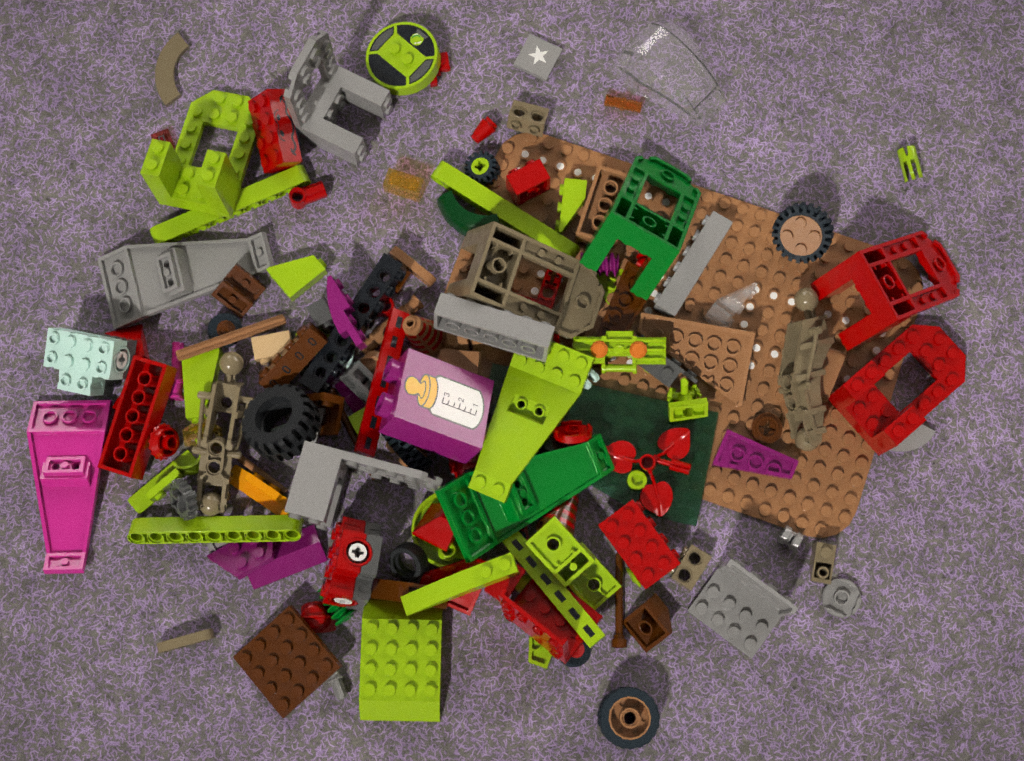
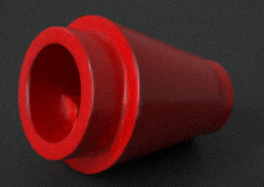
(483, 130)

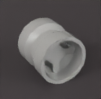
(787, 535)

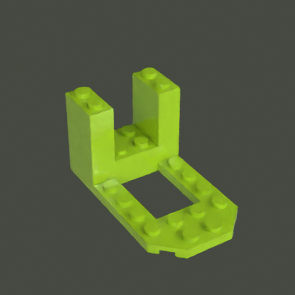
(218, 182)

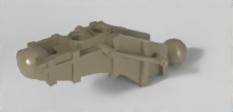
(801, 372)
(211, 502)

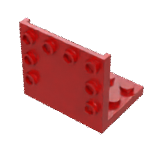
(543, 621)

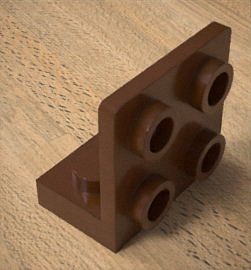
(334, 407)

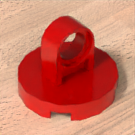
(573, 432)

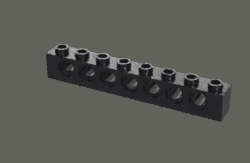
(385, 266)

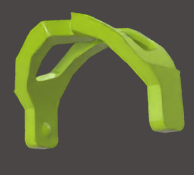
(184, 469)

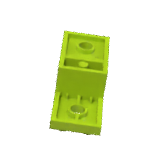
(573, 563)

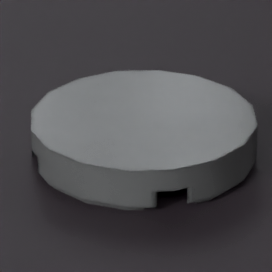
(841, 592)

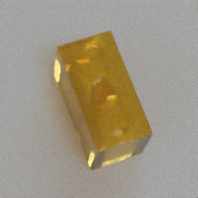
(404, 185)

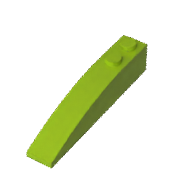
(460, 584)

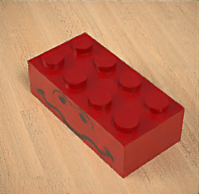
(274, 131)

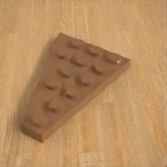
(710, 351)

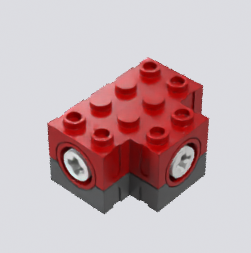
(352, 563)

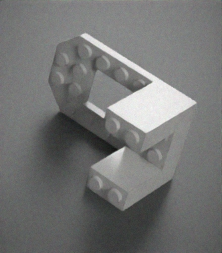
(317, 116)
(323, 475)

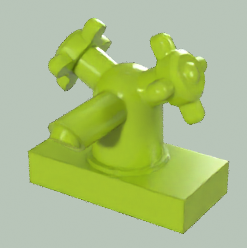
(686, 407)

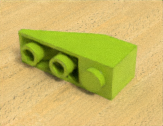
(572, 201)

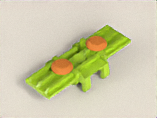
(623, 344)

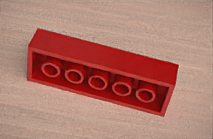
(136, 415)

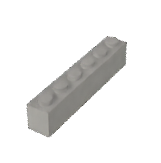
(692, 265)

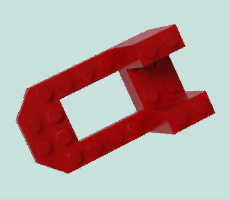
(884, 290)
(872, 412)

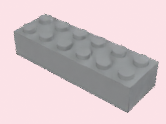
(493, 326)

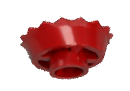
(163, 441)

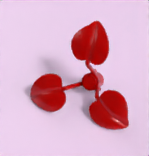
(658, 496)

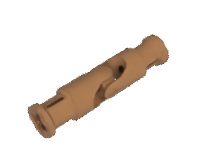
(376, 336)

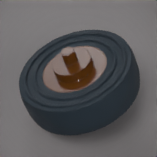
(223, 324)

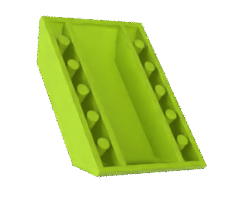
(400, 663)

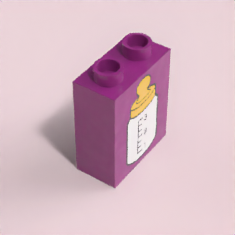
(434, 405)

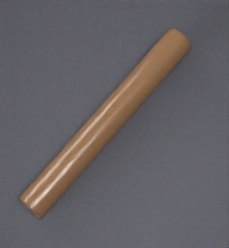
(268, 479)

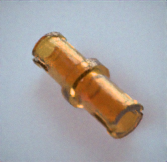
(622, 103)

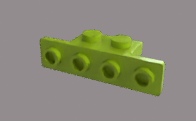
(159, 486)

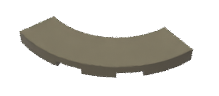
(165, 69)

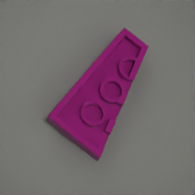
(749, 456)

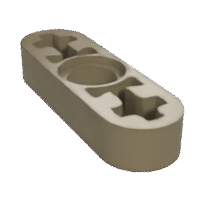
(182, 641)

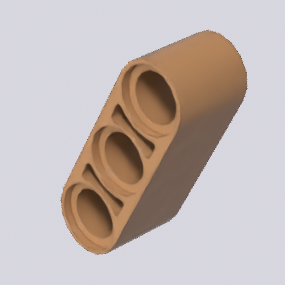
(832, 366)

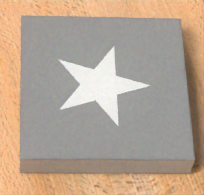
(538, 57)

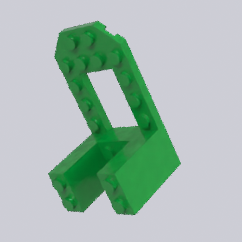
(643, 228)

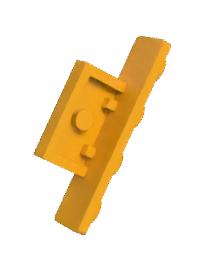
(258, 490)

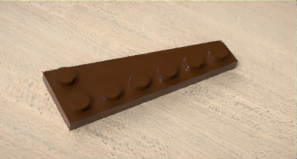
(623, 307)

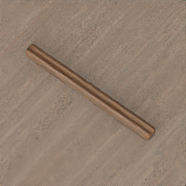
(230, 337)

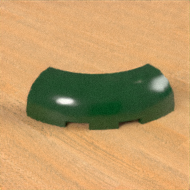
(459, 217)

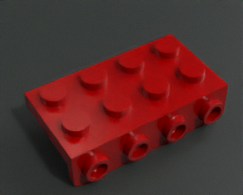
(640, 543)

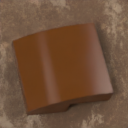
(238, 290)

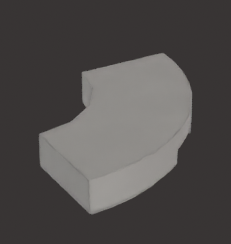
(915, 439)

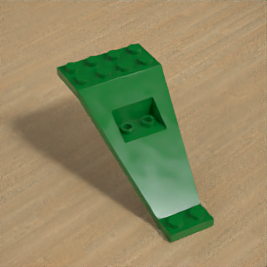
(543, 485)

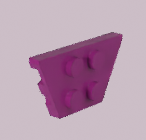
(243, 557)

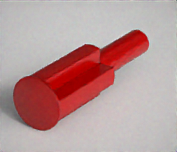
(675, 465)

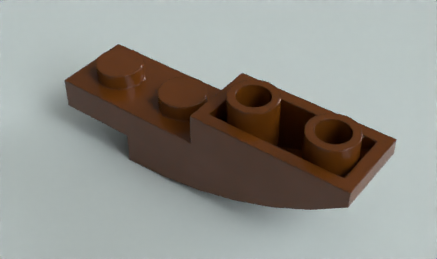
(392, 591)

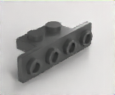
(668, 372)

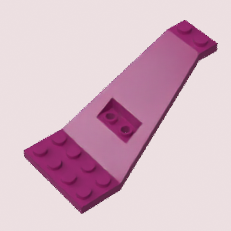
(67, 438)

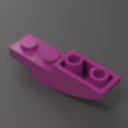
(341, 309)

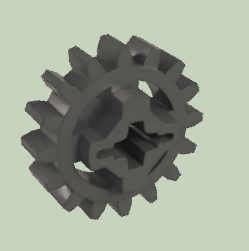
(183, 499)

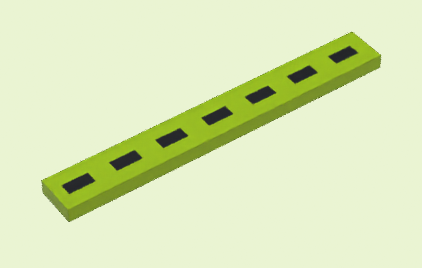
(554, 590)

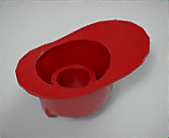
(317, 617)

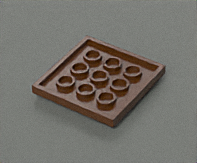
(287, 661)

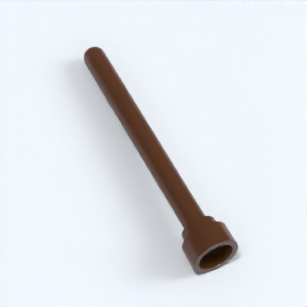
(619, 639)

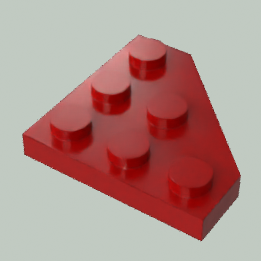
(463, 603)

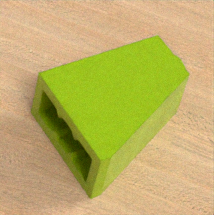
(298, 275)

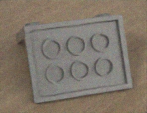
(740, 606)

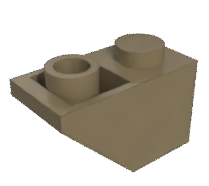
(822, 562)

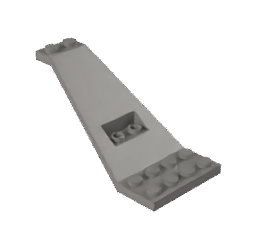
(142, 276)

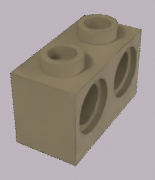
(527, 118)
(694, 570)

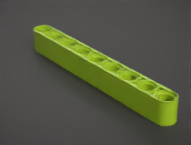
(249, 197)
(508, 214)
(215, 529)

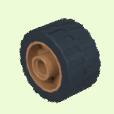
(644, 721)

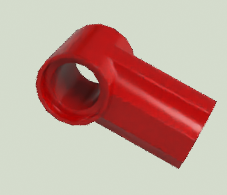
(309, 193)

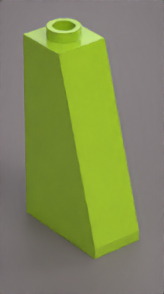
(199, 375)

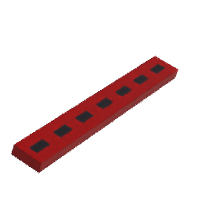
(390, 348)

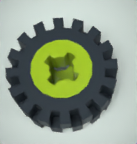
(489, 169)

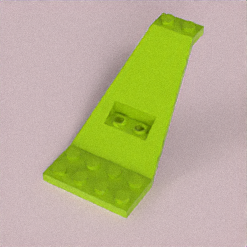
(520, 432)

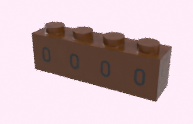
(294, 357)

